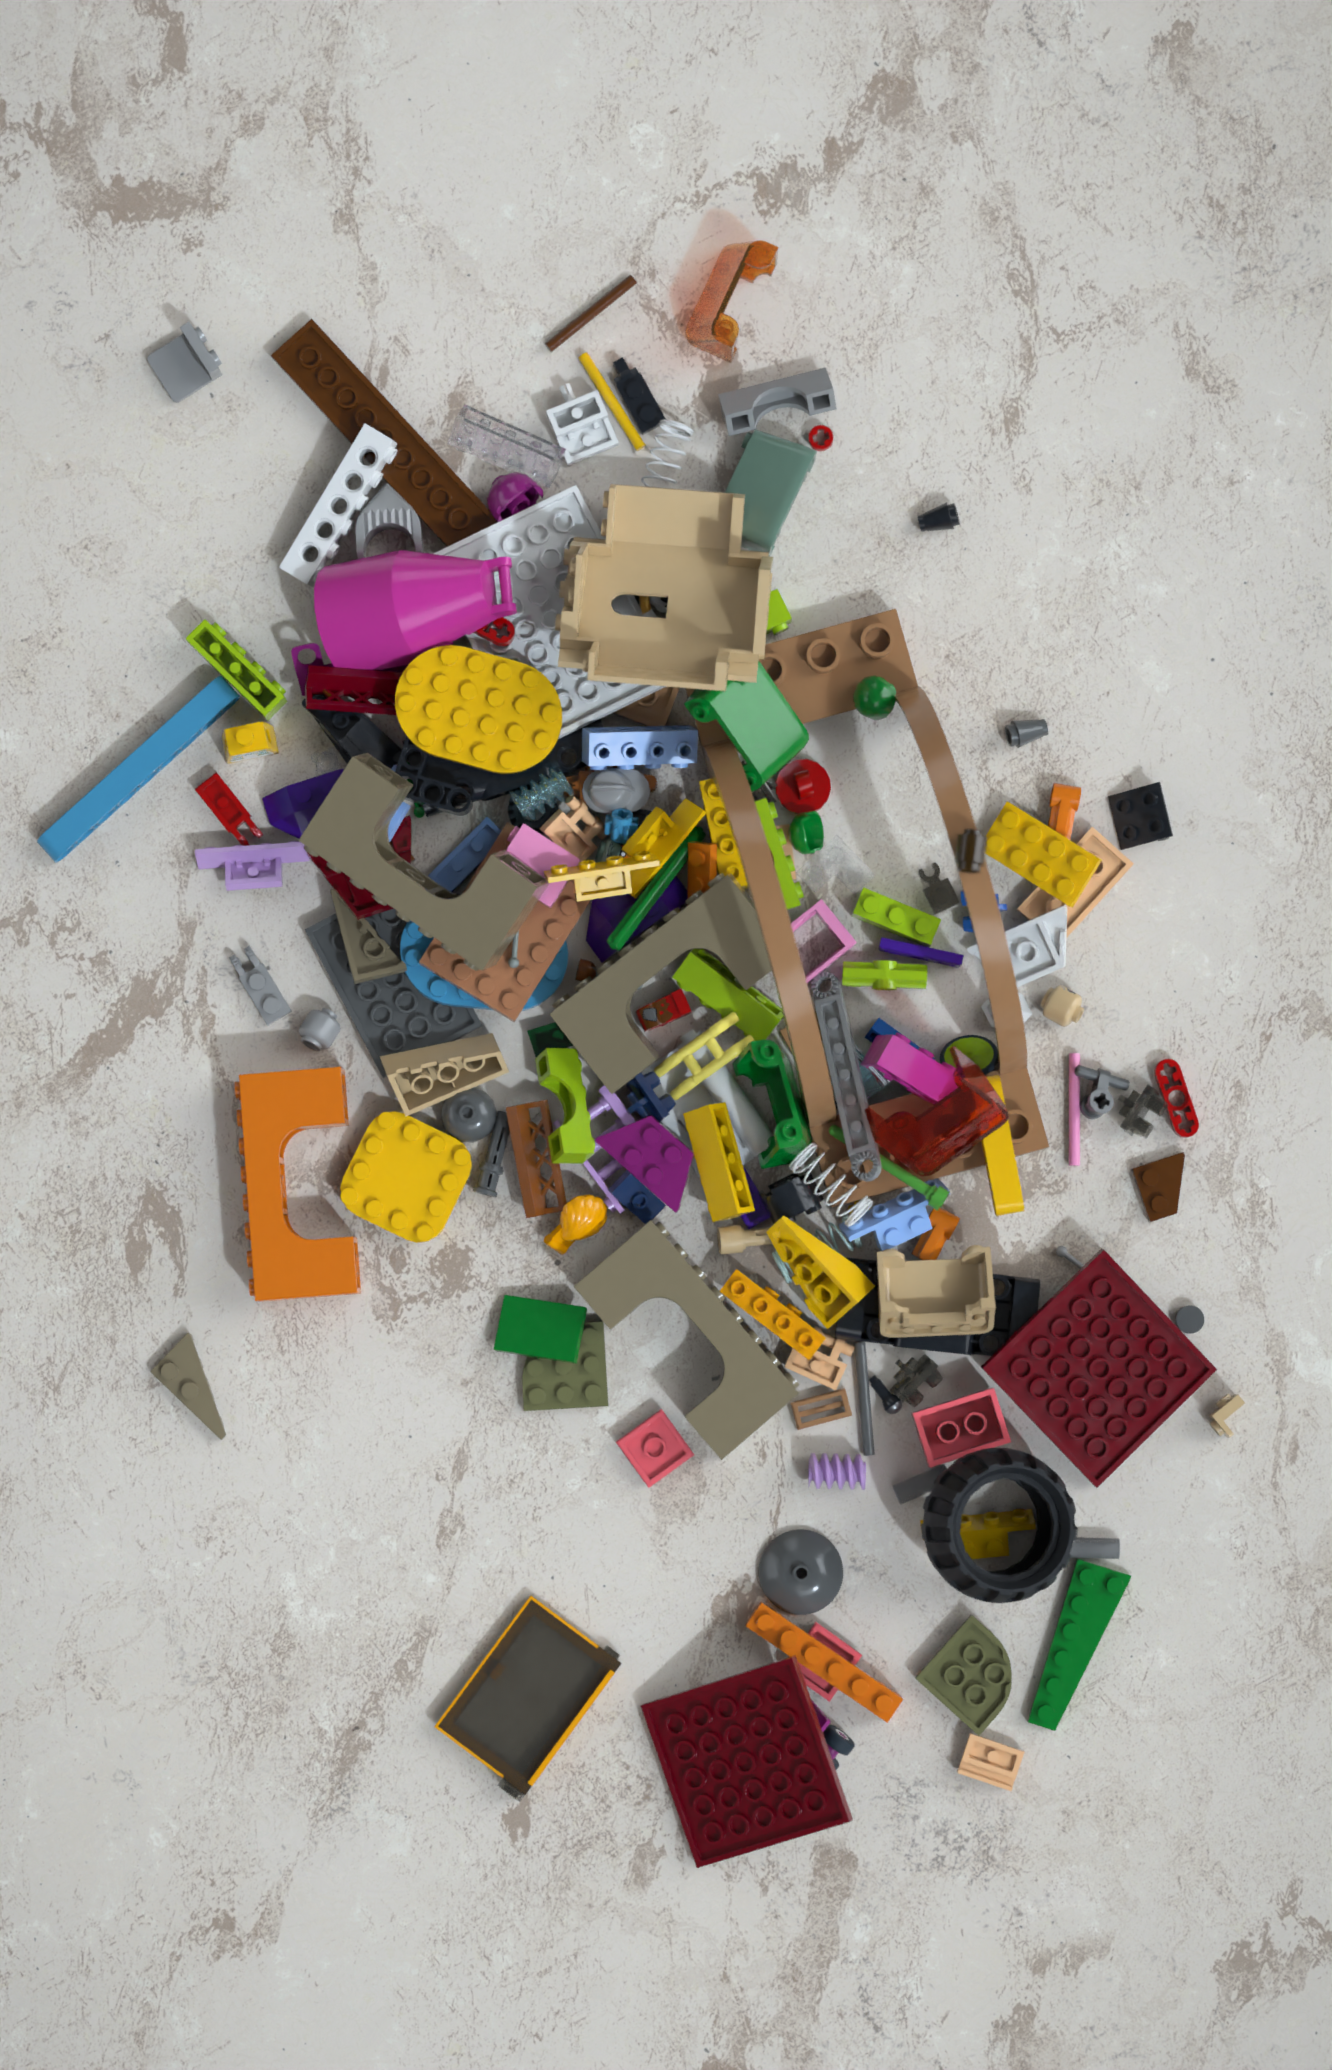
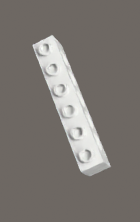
(338, 489)

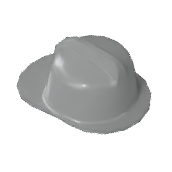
(615, 789)

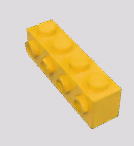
(718, 1162)

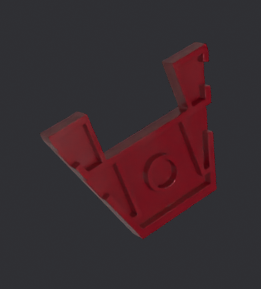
(360, 900)

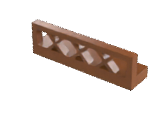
(527, 1159)

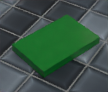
(540, 1329)

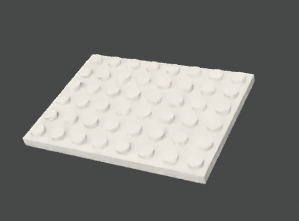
(536, 547)

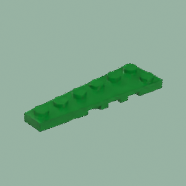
(1081, 1624)

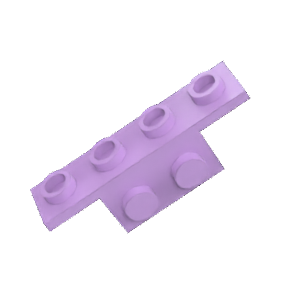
(253, 864)

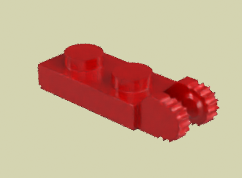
(226, 807)

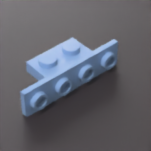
(894, 1220)

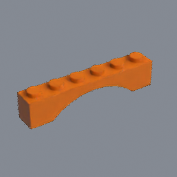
(824, 1662)

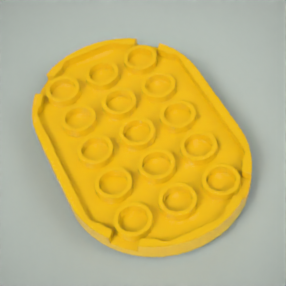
(478, 709)

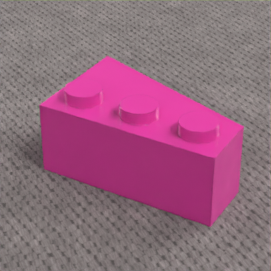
(911, 1067)

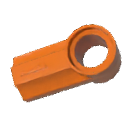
(1063, 804)
(932, 1241)

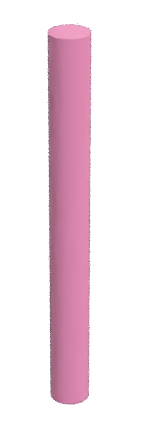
(1074, 1111)

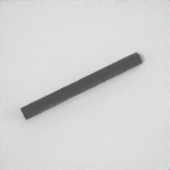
(864, 1399)

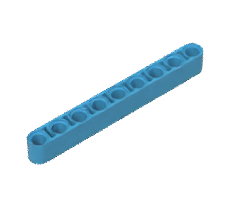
(138, 769)

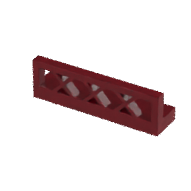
(353, 683)

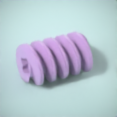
(837, 1471)

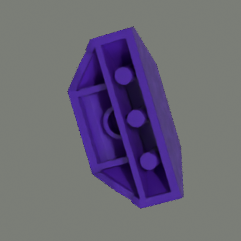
(297, 803)
(609, 911)

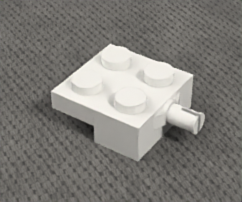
(581, 425)

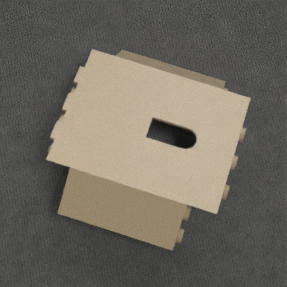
(677, 549)

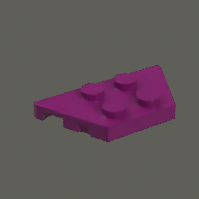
(652, 1157)

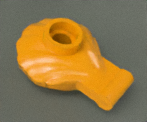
(578, 1220)

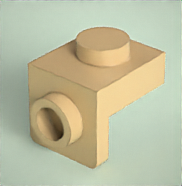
(1226, 1406)

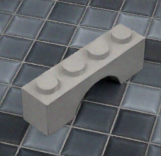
(805, 391)

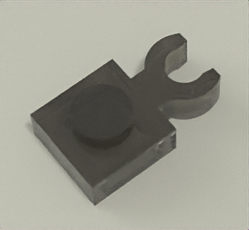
(939, 894)

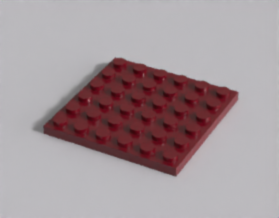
(1099, 1368)
(746, 1762)

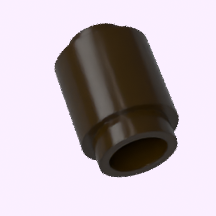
(970, 851)

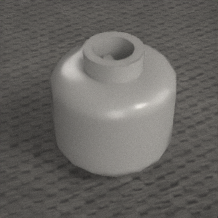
(319, 1029)

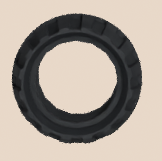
(1052, 1540)

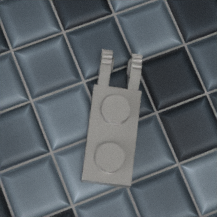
(261, 988)

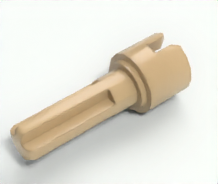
(736, 1239)

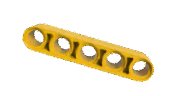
(1002, 1165)

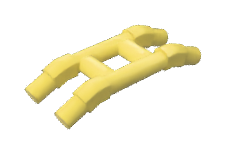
(706, 1038)

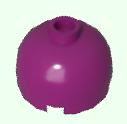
(512, 495)

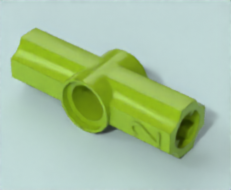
(884, 975)

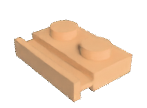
(990, 1761)

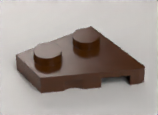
(1160, 1186)

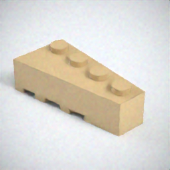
(442, 1070)

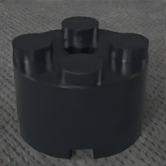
(791, 1197)

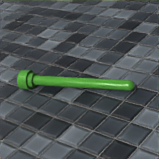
(934, 1195)

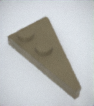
(366, 951)
(184, 1377)

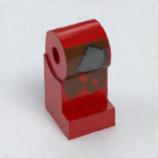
(663, 1011)

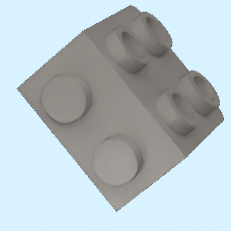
(185, 363)

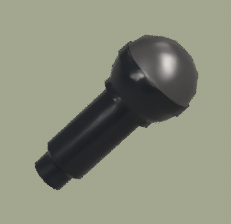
(890, 1402)

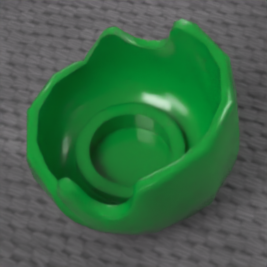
(874, 697)
(806, 832)

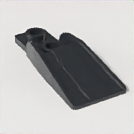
(356, 734)

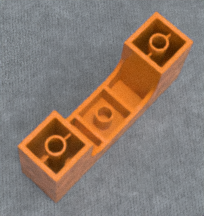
(271, 1113)

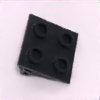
(1140, 816)

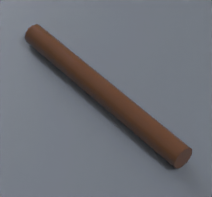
(590, 313)

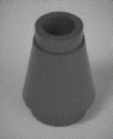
(1025, 731)

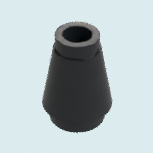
(939, 518)

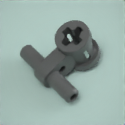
(1099, 1092)

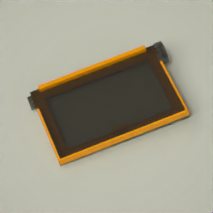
(528, 1696)

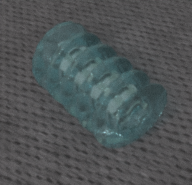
(542, 793)

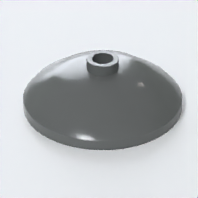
(794, 1551)

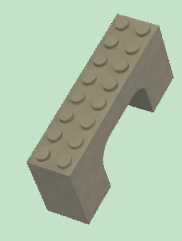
(354, 839)
(600, 1012)
(751, 1382)

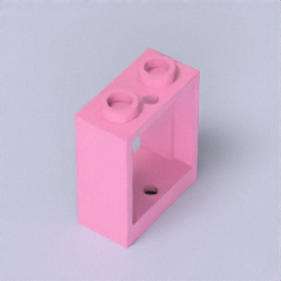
(834, 926)

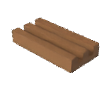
(797, 1415)

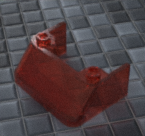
(945, 1128)

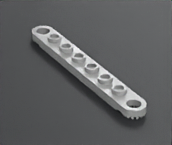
(845, 1075)

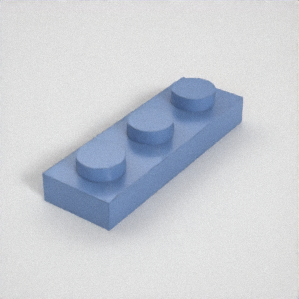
(466, 856)

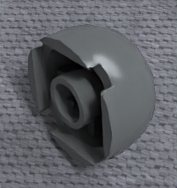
(469, 1115)

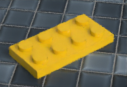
(1040, 854)

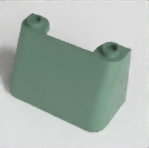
(770, 479)

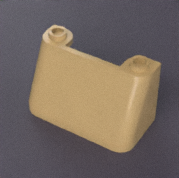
(935, 1294)

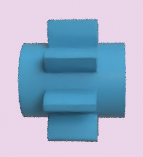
(621, 825)

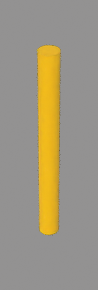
(611, 401)

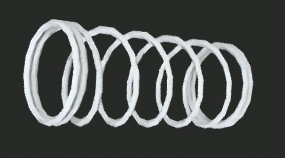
(671, 432)
(859, 1208)

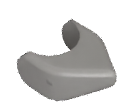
(386, 512)

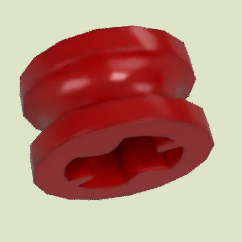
(813, 433)

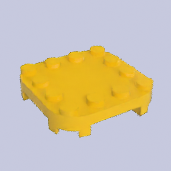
(406, 1177)

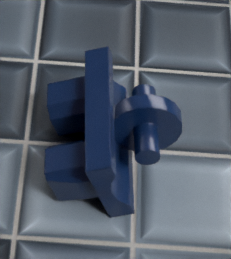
(644, 1098)

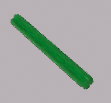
(653, 891)

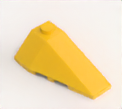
(824, 1275)

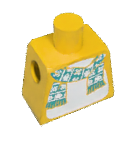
(249, 742)

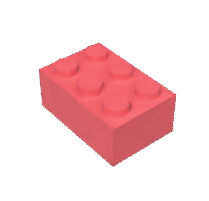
(960, 1427)

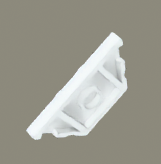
(1036, 945)

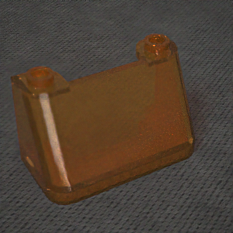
(708, 325)

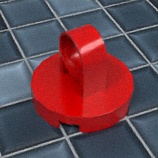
(803, 786)

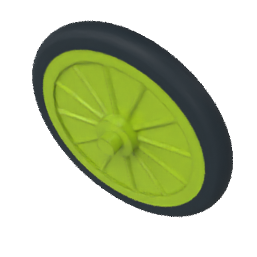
(976, 1048)

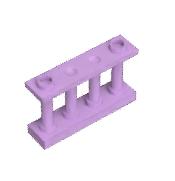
(607, 1102)

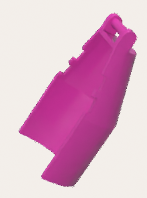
(404, 603)

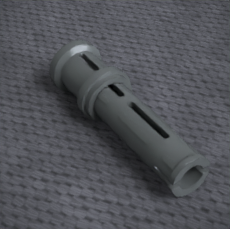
(492, 1169)

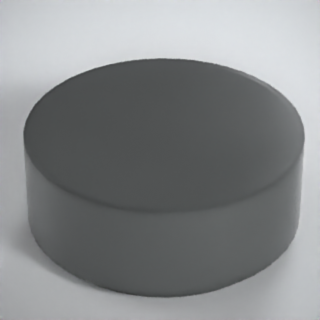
(1189, 1319)

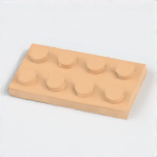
(1107, 874)

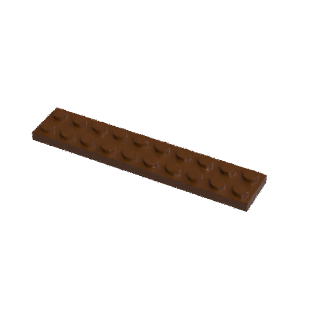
(352, 401)

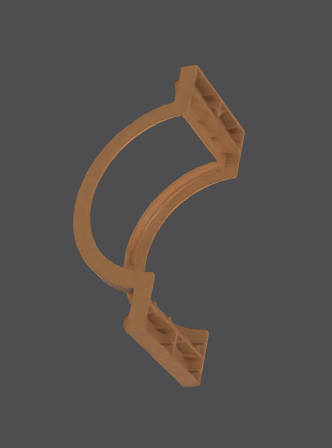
(818, 681)

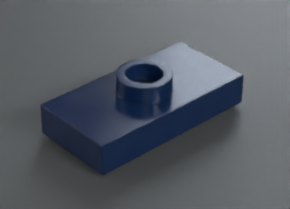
(636, 1197)

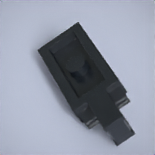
(637, 397)

